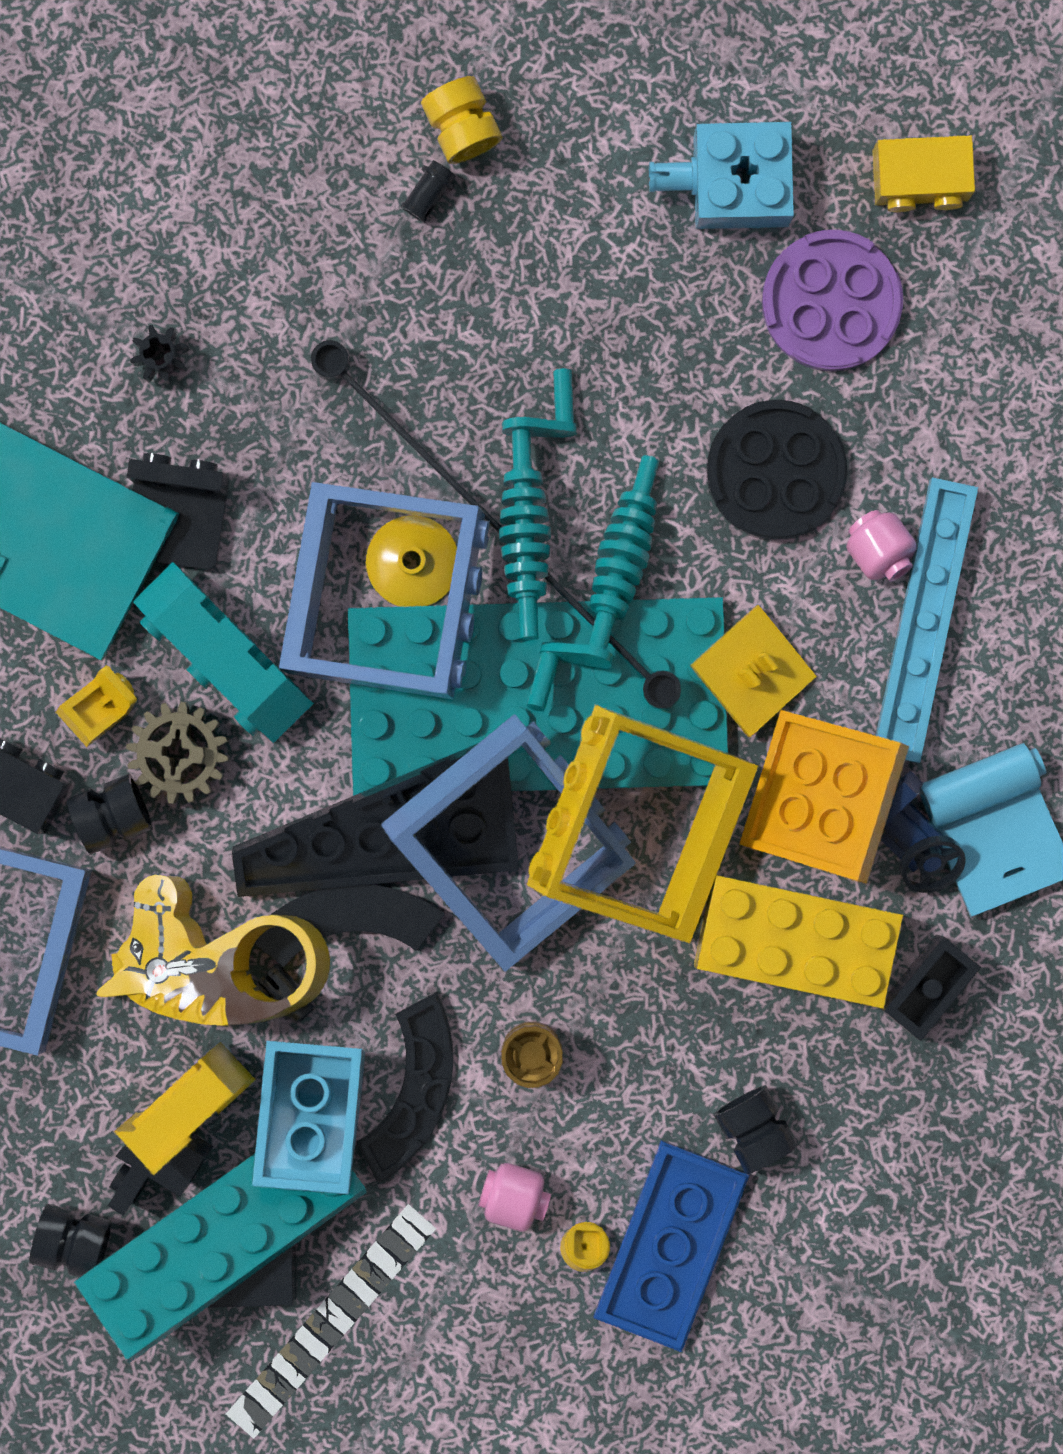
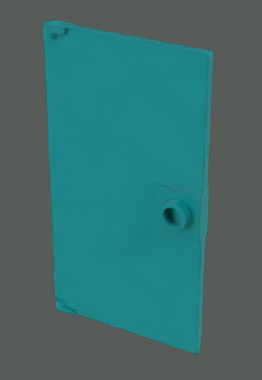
(72, 544)

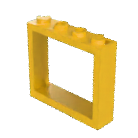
(703, 846)

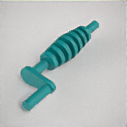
(524, 515)
(618, 571)

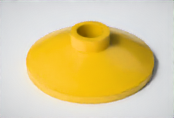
(411, 586)

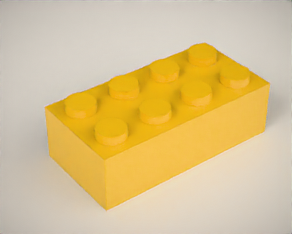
(798, 941)

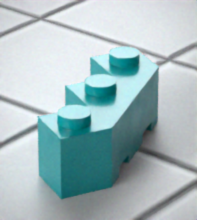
(221, 654)

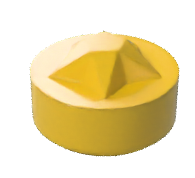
(585, 1246)

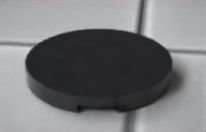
(776, 470)

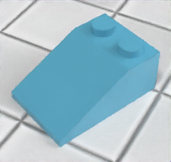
(308, 1117)

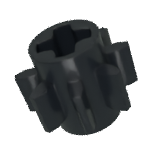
(171, 359)

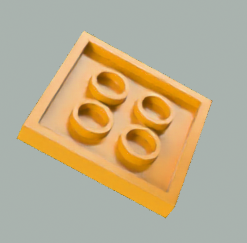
(824, 795)

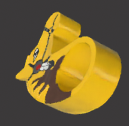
(182, 977)

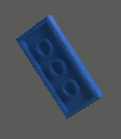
(671, 1245)

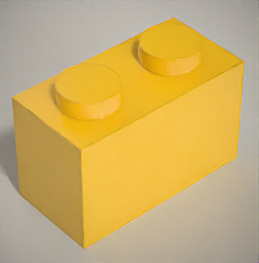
(923, 172)

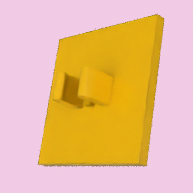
(753, 671)

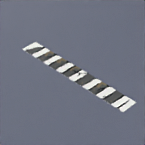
(330, 1321)

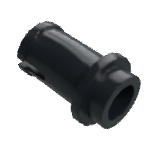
(428, 191)
(282, 985)

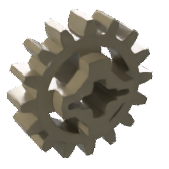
(173, 774)

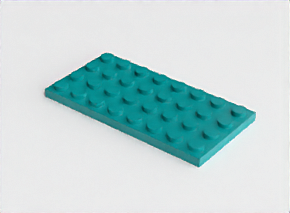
(408, 730)

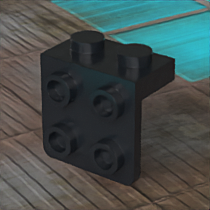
(198, 497)

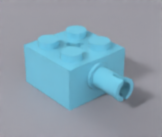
(711, 175)

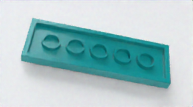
(201, 1254)

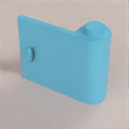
(999, 824)

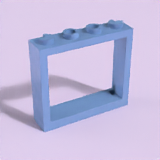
(310, 579)
(544, 915)
(57, 949)

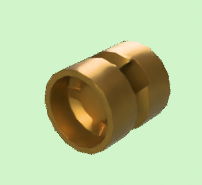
(531, 1054)

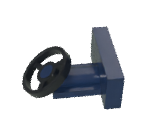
(919, 841)

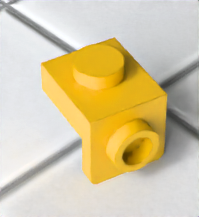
(98, 705)

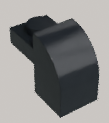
(174, 1175)

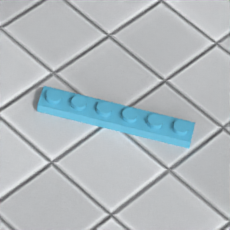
(926, 614)

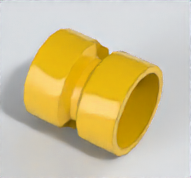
(460, 117)

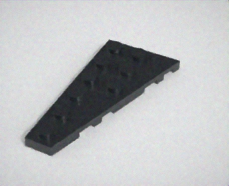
(351, 848)

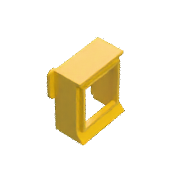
(182, 1108)

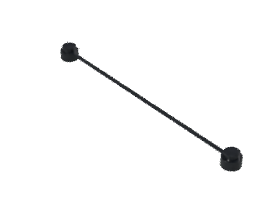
(332, 362)

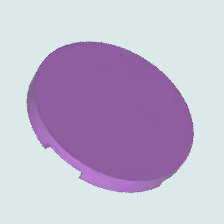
(832, 300)

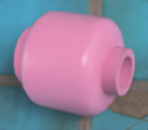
(881, 546)
(514, 1197)

